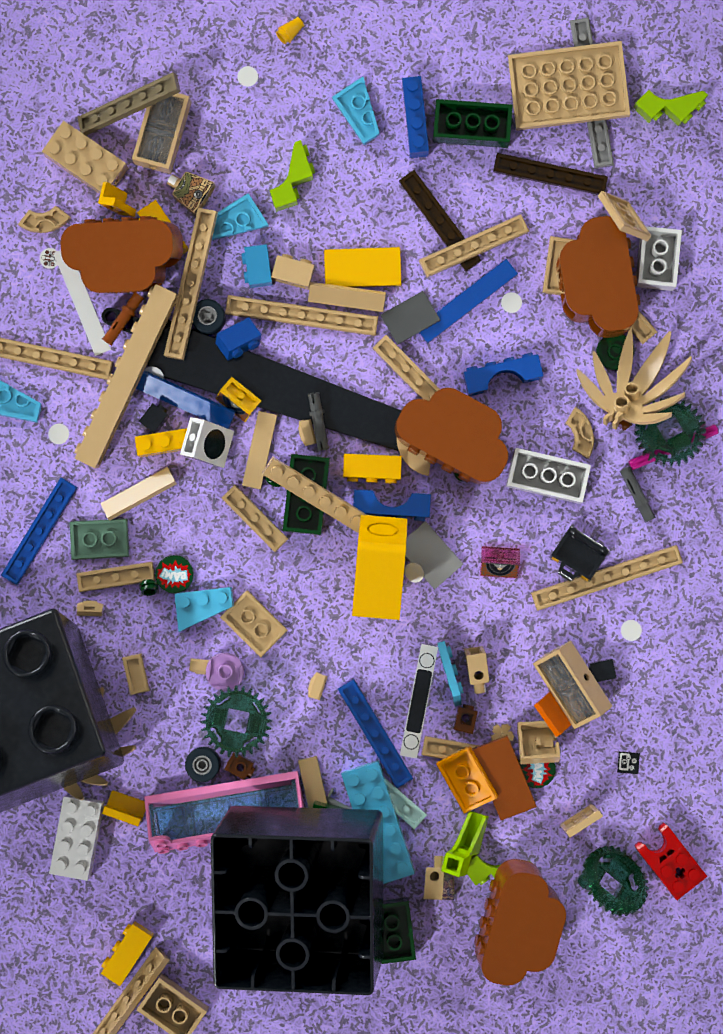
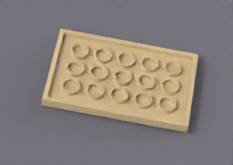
(568, 85)

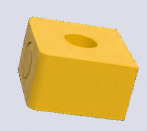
(380, 567)

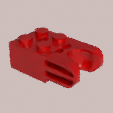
(667, 859)

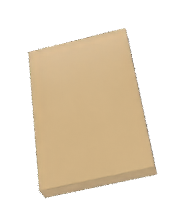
(624, 216)
(551, 276)
(253, 623)
(581, 820)

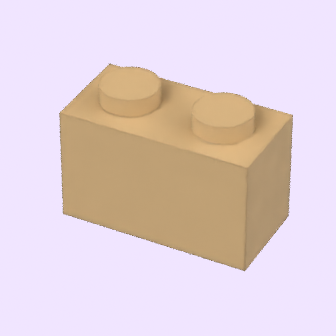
(293, 271)

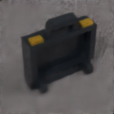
(579, 555)

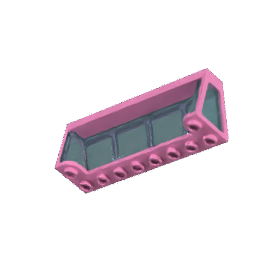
(193, 814)

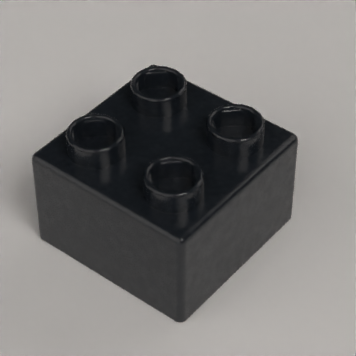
(49, 711)
(298, 900)

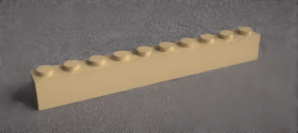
(126, 376)

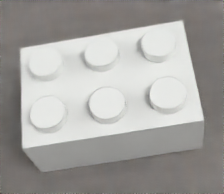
(659, 259)

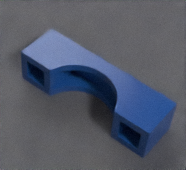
(415, 117)
(525, 368)
(416, 506)

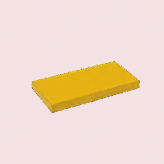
(363, 267)

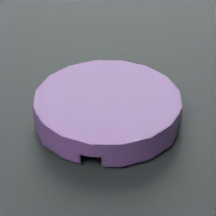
(224, 671)

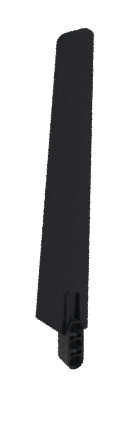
(276, 385)

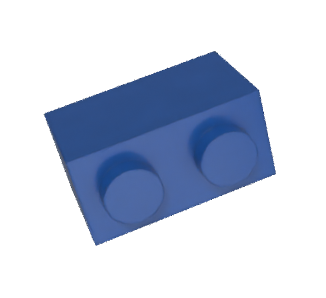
(238, 339)

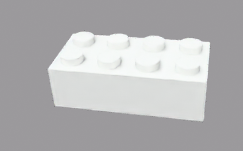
(548, 475)
(76, 837)

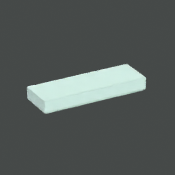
(405, 807)

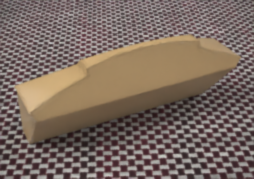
(306, 432)
(89, 608)
(198, 666)
(316, 686)

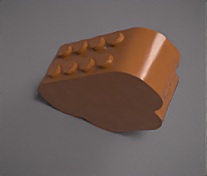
(123, 253)
(599, 279)
(455, 434)
(519, 924)

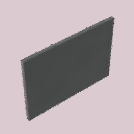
(410, 317)

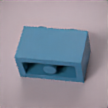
(258, 266)

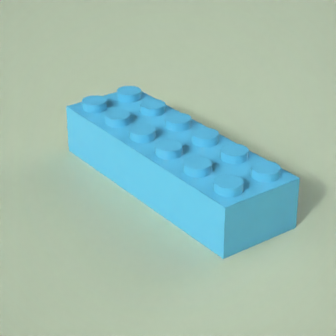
(369, 791)

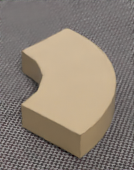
(44, 222)
(583, 432)
(415, 462)

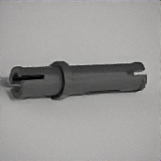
(318, 421)
(637, 494)

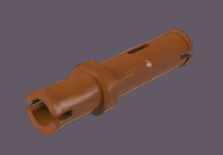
(123, 318)

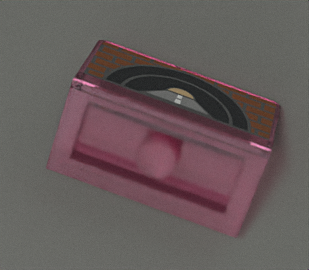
(500, 562)

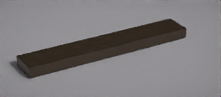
(550, 174)
(434, 214)

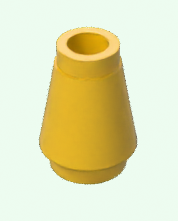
(288, 31)

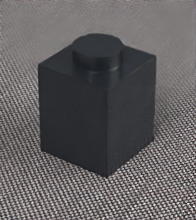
(154, 417)
(602, 670)

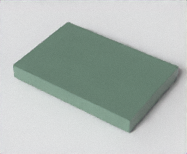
(99, 539)

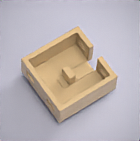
(537, 743)

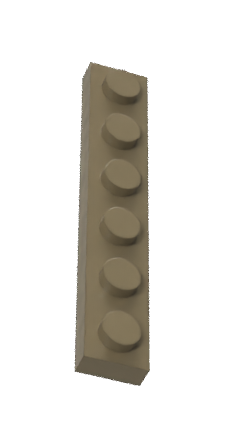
(129, 104)

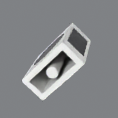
(207, 442)

